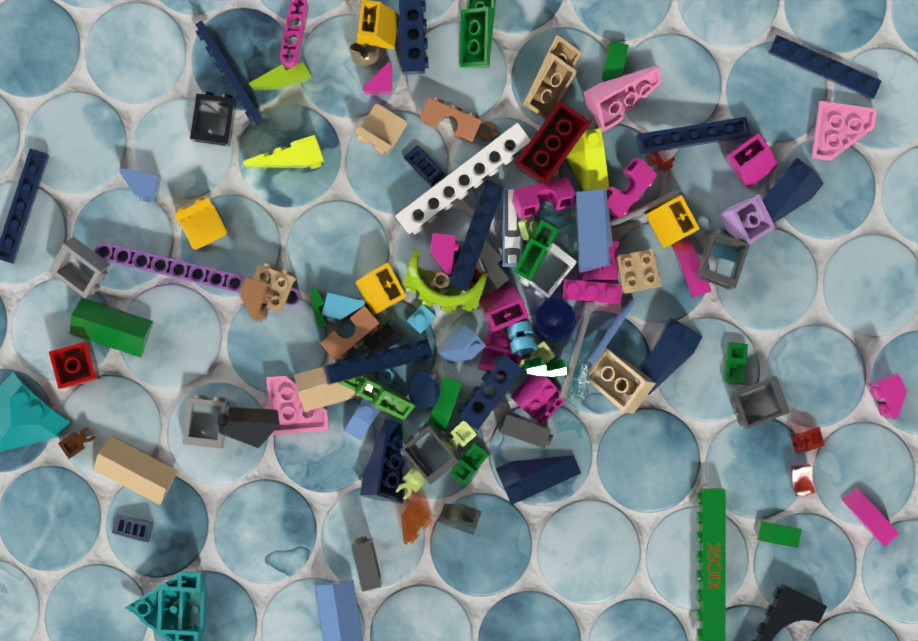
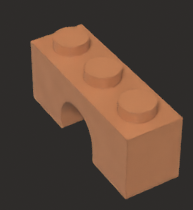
(436, 111)
(339, 347)

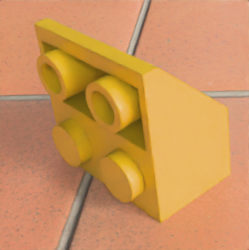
(376, 25)
(672, 221)
(380, 289)

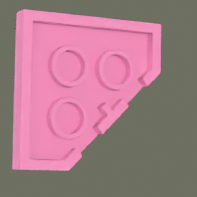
(839, 128)
(292, 417)

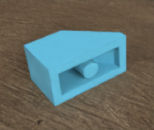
(340, 307)

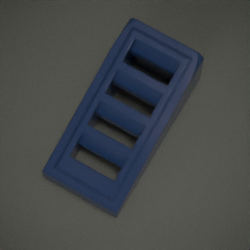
(435, 177)
(147, 532)

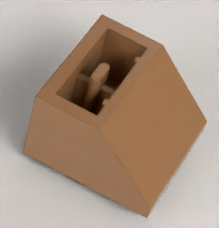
(255, 298)

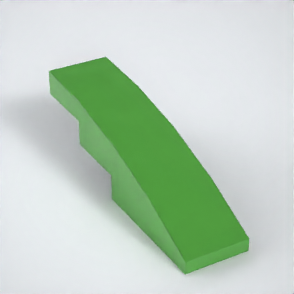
(380, 395)

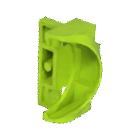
(430, 296)

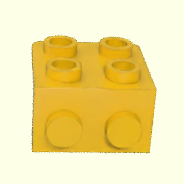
(201, 223)

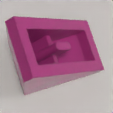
(381, 82)

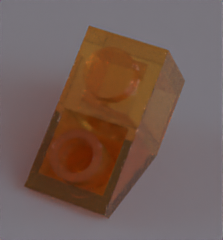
(413, 519)

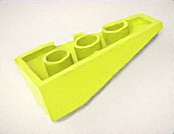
(301, 154)
(589, 161)

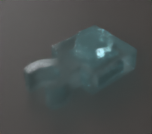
(587, 348)

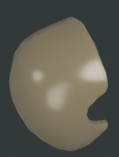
(364, 54)

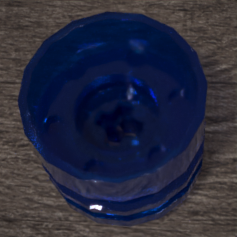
(560, 311)

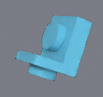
(422, 318)

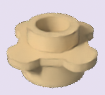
(440, 276)

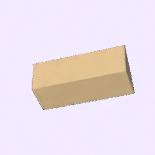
(552, 78)
(317, 393)
(135, 470)

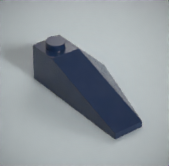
(791, 190)
(670, 351)
(385, 466)
(531, 476)

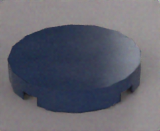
(423, 389)

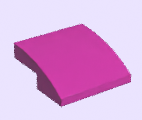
(496, 344)

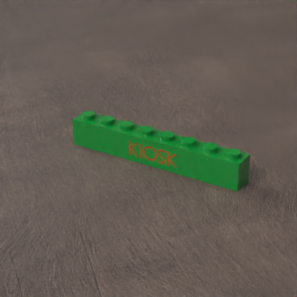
(712, 564)

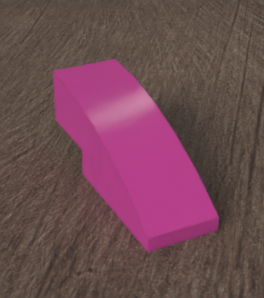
(688, 263)
(870, 517)

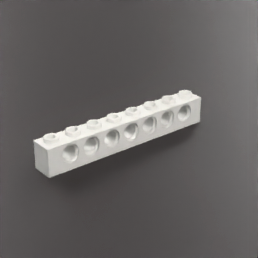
(520, 141)

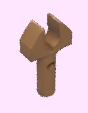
(493, 135)

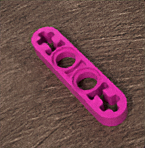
(294, 32)

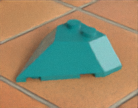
(26, 416)
(175, 608)

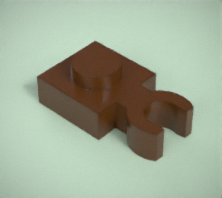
(74, 444)

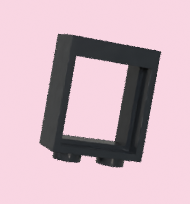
(225, 140)

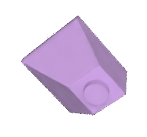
(748, 219)

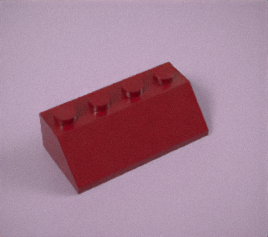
(552, 143)

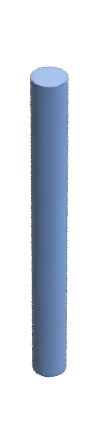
(612, 330)

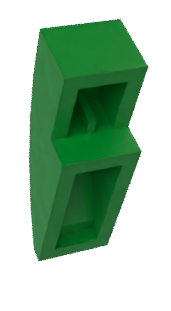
(537, 249)
(443, 408)

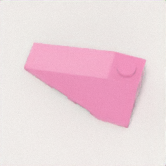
(613, 98)

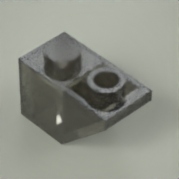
(460, 517)

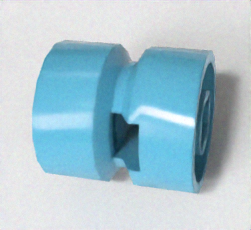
(521, 338)

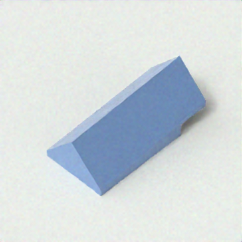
(592, 229)
(339, 611)

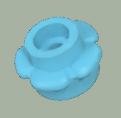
(388, 381)

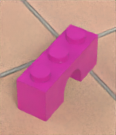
(639, 178)
(557, 192)
(591, 291)

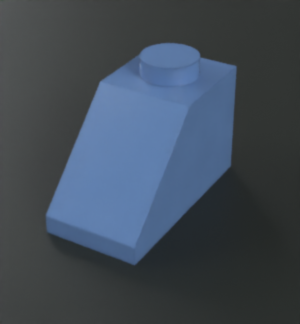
(142, 184)
(462, 346)
(362, 419)

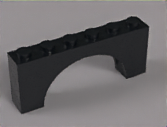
(788, 608)

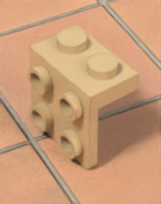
(381, 129)
(638, 271)
(280, 283)

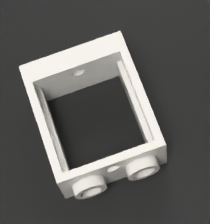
(563, 257)

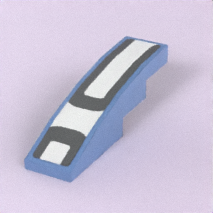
(511, 232)

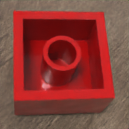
(74, 365)

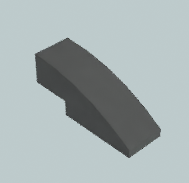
(489, 260)

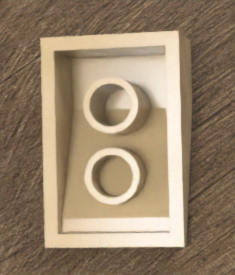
(620, 381)

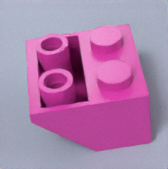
(752, 161)
(443, 250)
(502, 308)
(890, 395)
(538, 398)

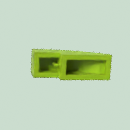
(280, 78)

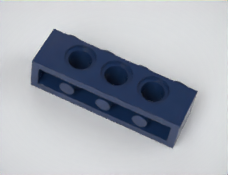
(411, 65)
(477, 417)

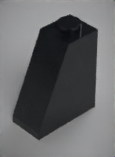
(248, 424)

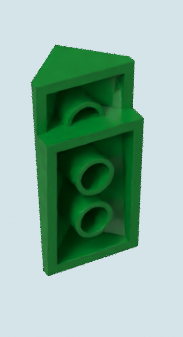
(476, 33)
(110, 327)

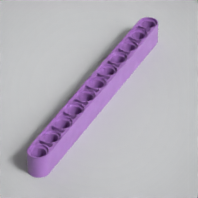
(170, 269)

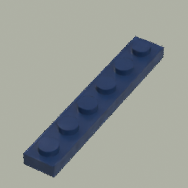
(223, 66)
(824, 67)
(693, 135)
(22, 204)
(476, 236)
(377, 361)

